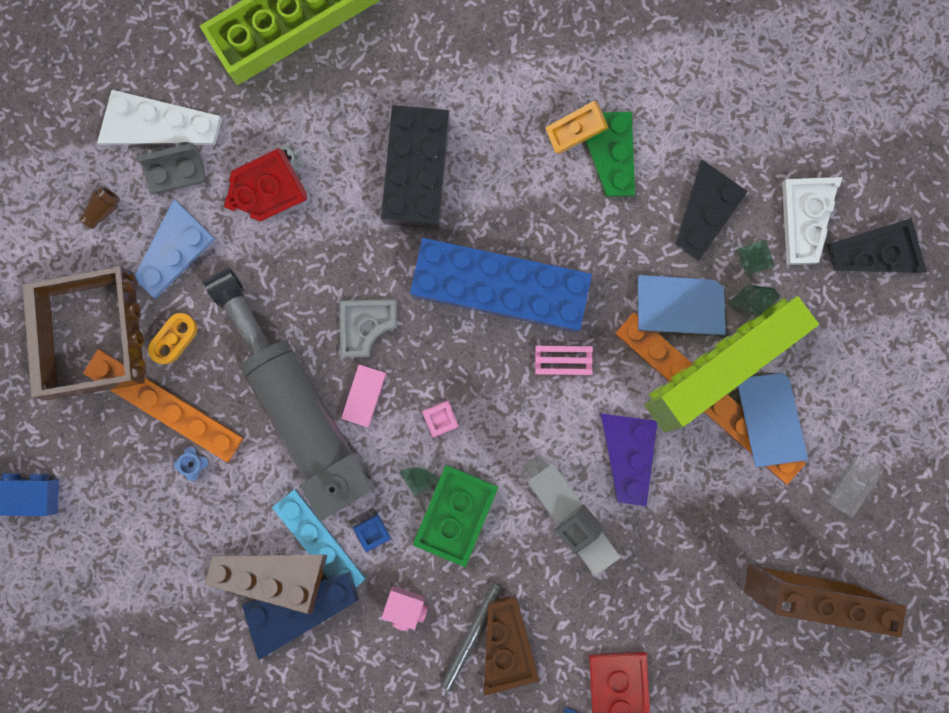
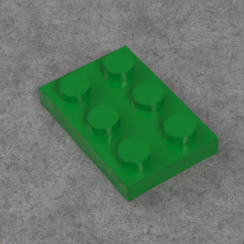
(455, 515)

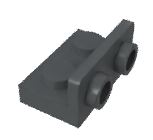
(173, 167)

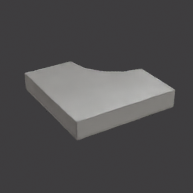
(362, 323)

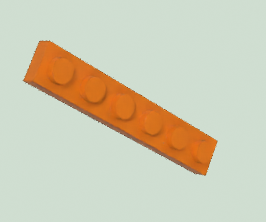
(168, 408)

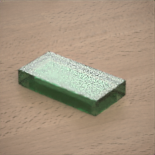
(754, 299)

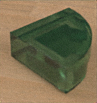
(418, 479)

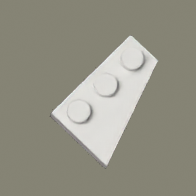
(806, 217)

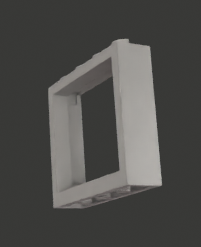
(560, 503)

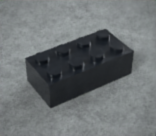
(415, 167)

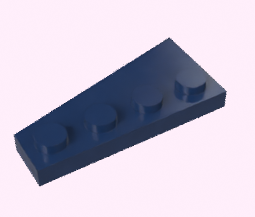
(276, 625)

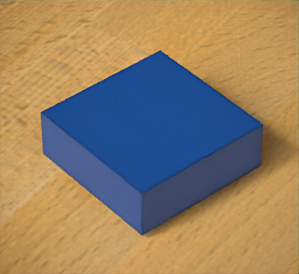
(372, 532)

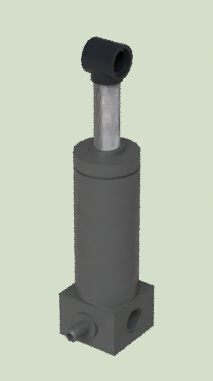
(294, 407)

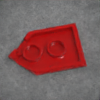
(265, 186)
(619, 682)

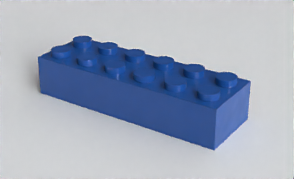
(500, 285)

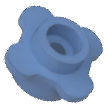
(183, 467)

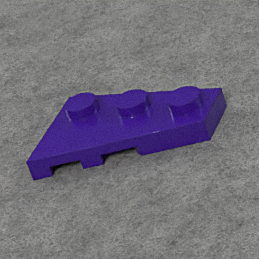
(630, 455)

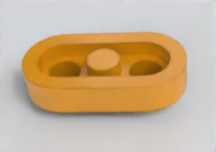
(171, 336)

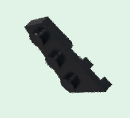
(708, 209)
(879, 250)

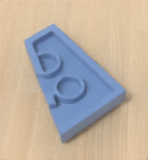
(173, 250)

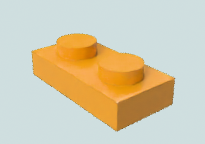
(576, 127)

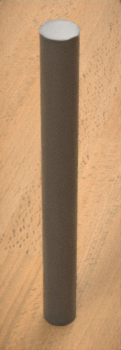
(470, 638)

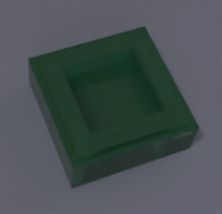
(755, 257)

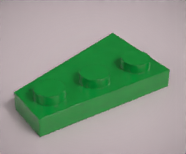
(614, 155)

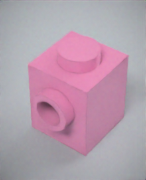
(404, 609)

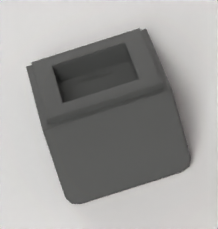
(579, 529)

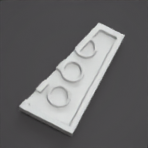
(145, 121)

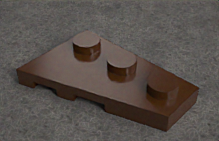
(508, 649)

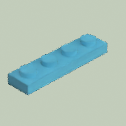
(315, 536)

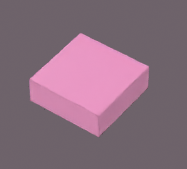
(440, 419)

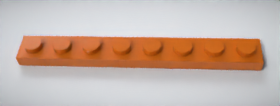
(669, 361)

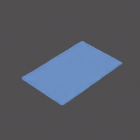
(681, 305)
(772, 420)

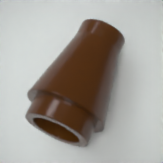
(99, 206)

